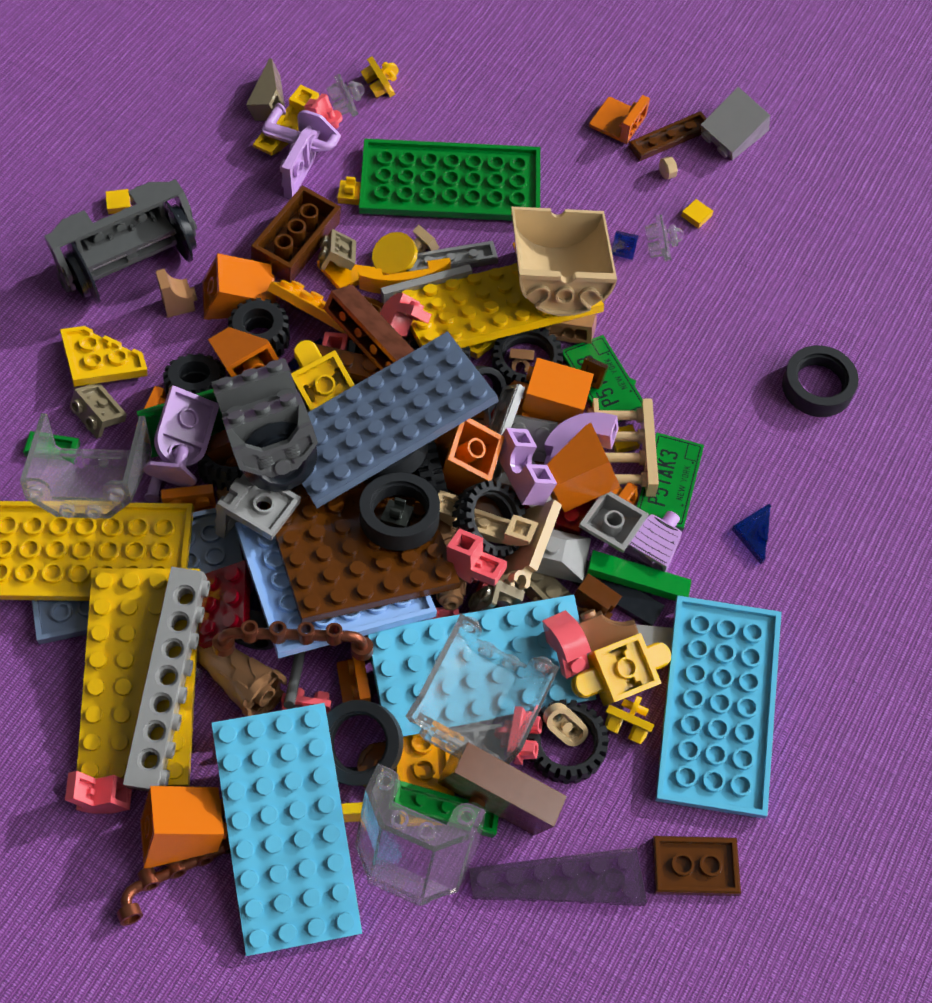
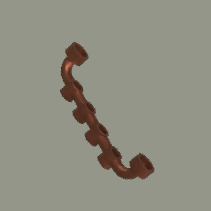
(224, 644)
(149, 880)

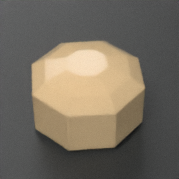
(668, 167)

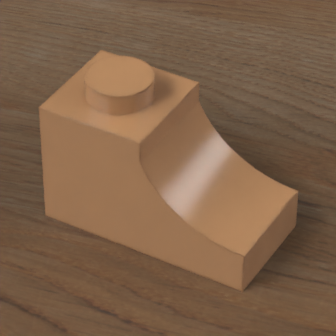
(175, 294)
(575, 330)
(603, 631)

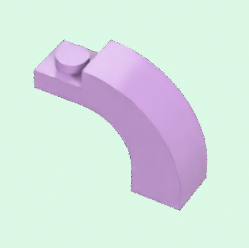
(604, 425)

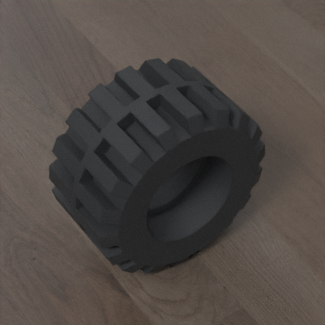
(263, 315)
(193, 373)

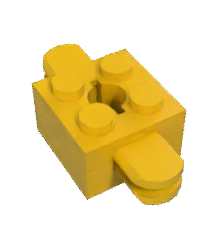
(319, 376)
(621, 670)

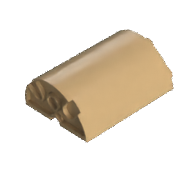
(563, 259)

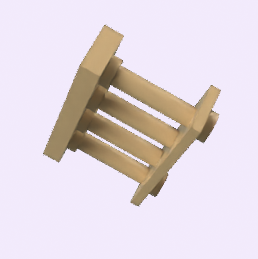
(644, 436)

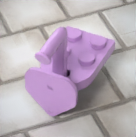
(313, 136)
(186, 425)

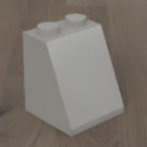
(735, 124)

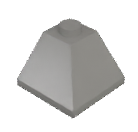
(614, 521)
(565, 556)

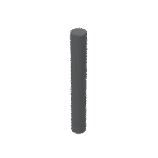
(294, 680)

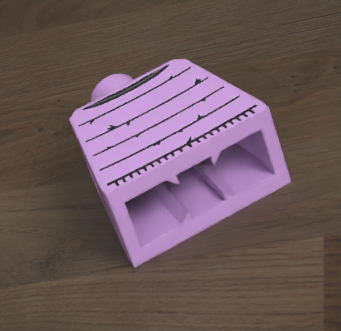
(656, 541)

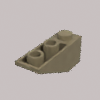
(266, 93)

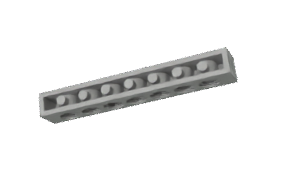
(180, 582)

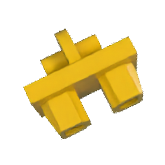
(373, 71)
(617, 716)

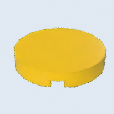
(394, 253)

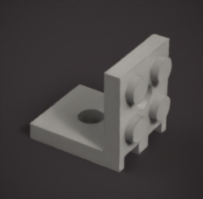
(241, 507)

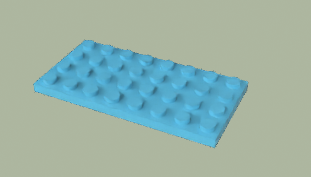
(407, 652)
(719, 707)
(286, 829)

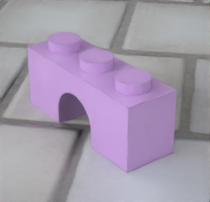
(530, 481)

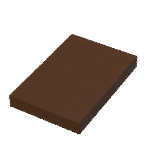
(696, 866)

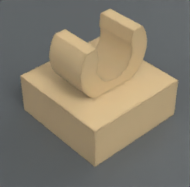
(424, 240)

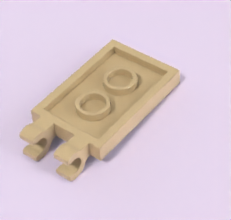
(528, 557)

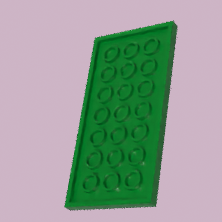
(448, 179)

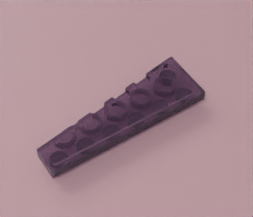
(583, 878)

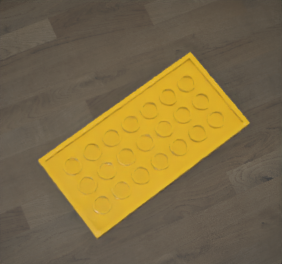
(481, 308)
(55, 555)
(118, 653)

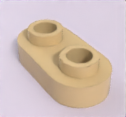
(561, 721)

